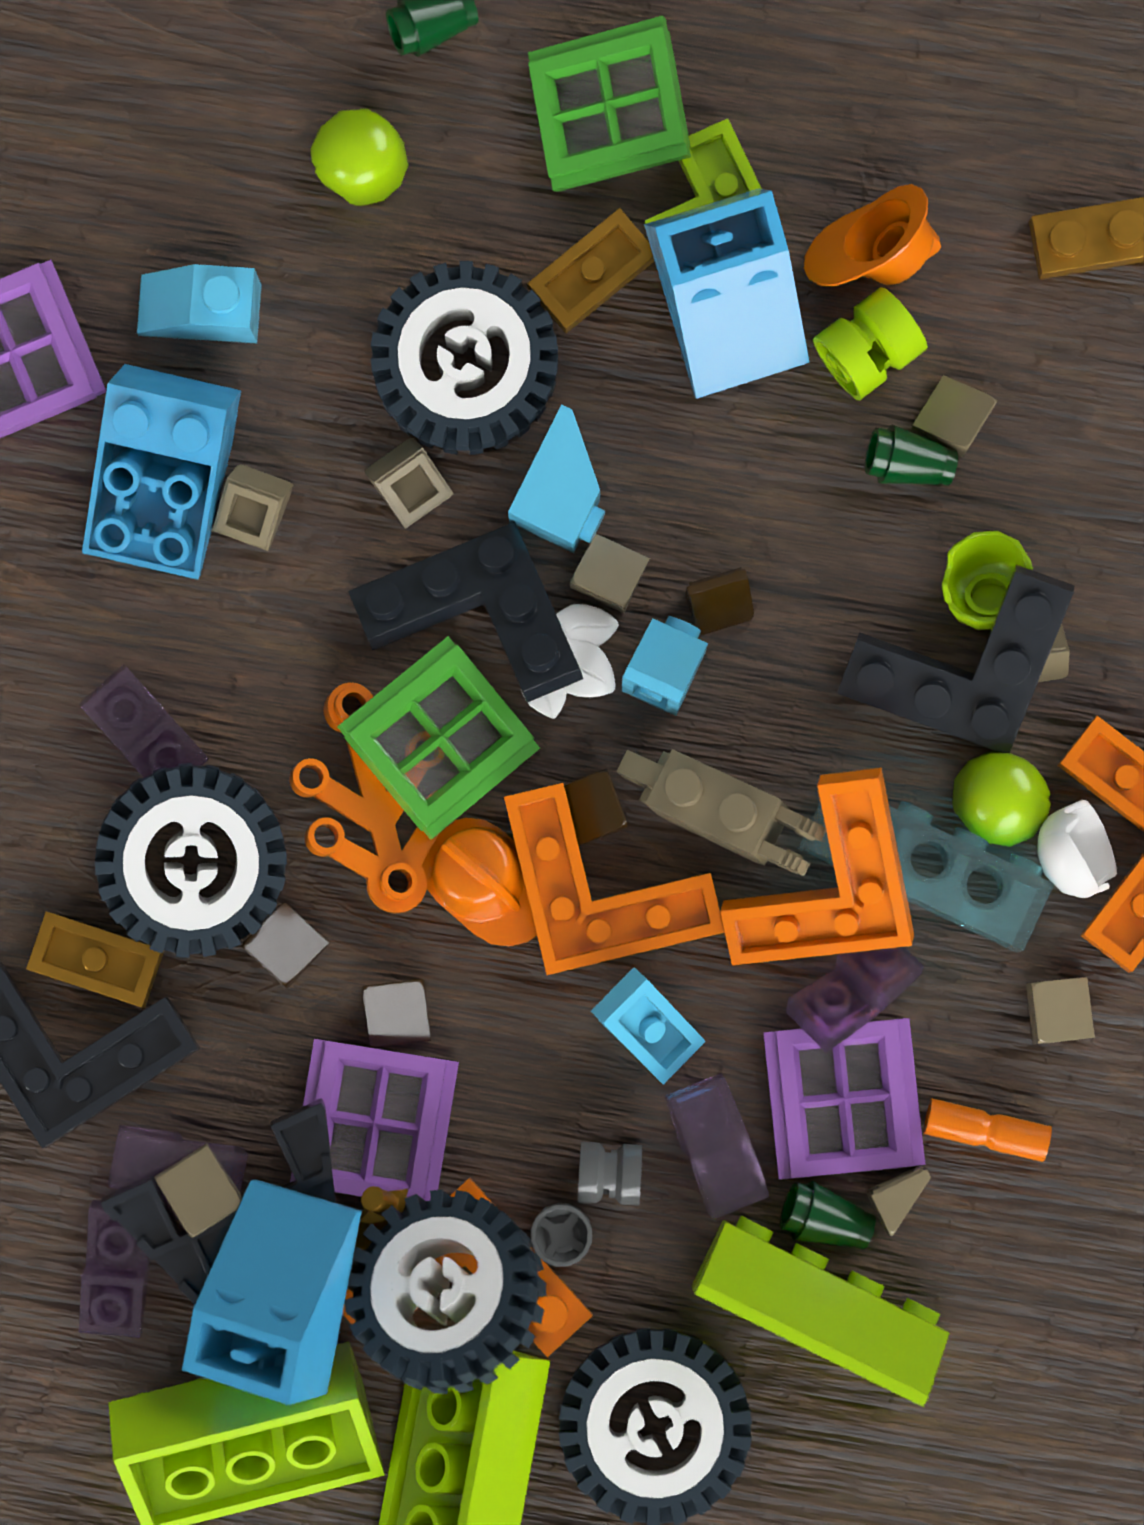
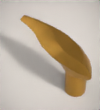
(376, 1202)

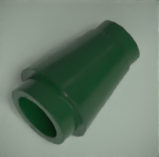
(424, 24)
(907, 458)
(825, 1218)

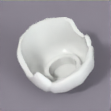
(1076, 851)

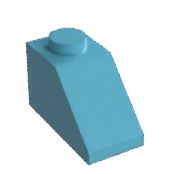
(200, 303)
(560, 488)
(665, 664)

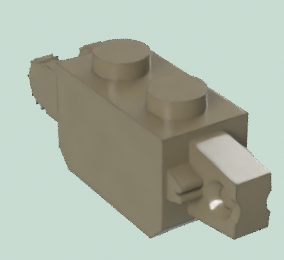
(719, 807)

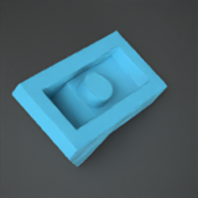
(648, 1025)

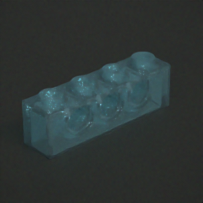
(1020, 891)

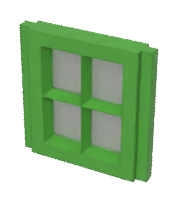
(609, 104)
(439, 737)

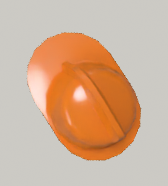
(878, 241)
(480, 881)

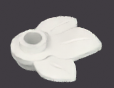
(585, 631)

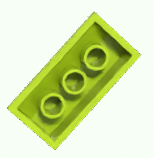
(822, 1311)
(224, 1451)
(467, 1451)

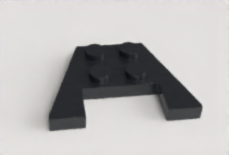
(188, 1260)

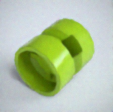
(865, 347)

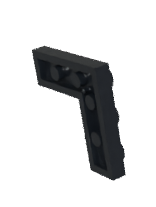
(482, 571)
(977, 705)
(64, 1095)

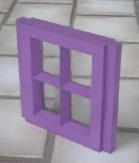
(41, 350)
(846, 1104)
(383, 1116)

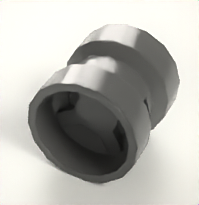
(610, 1173)
(558, 1242)

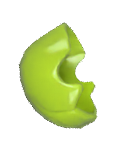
(359, 156)
(979, 576)
(1001, 798)

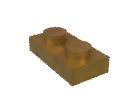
(1088, 238)
(592, 270)
(94, 959)

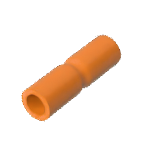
(995, 1131)

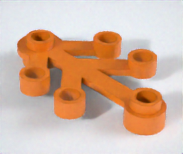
(373, 811)

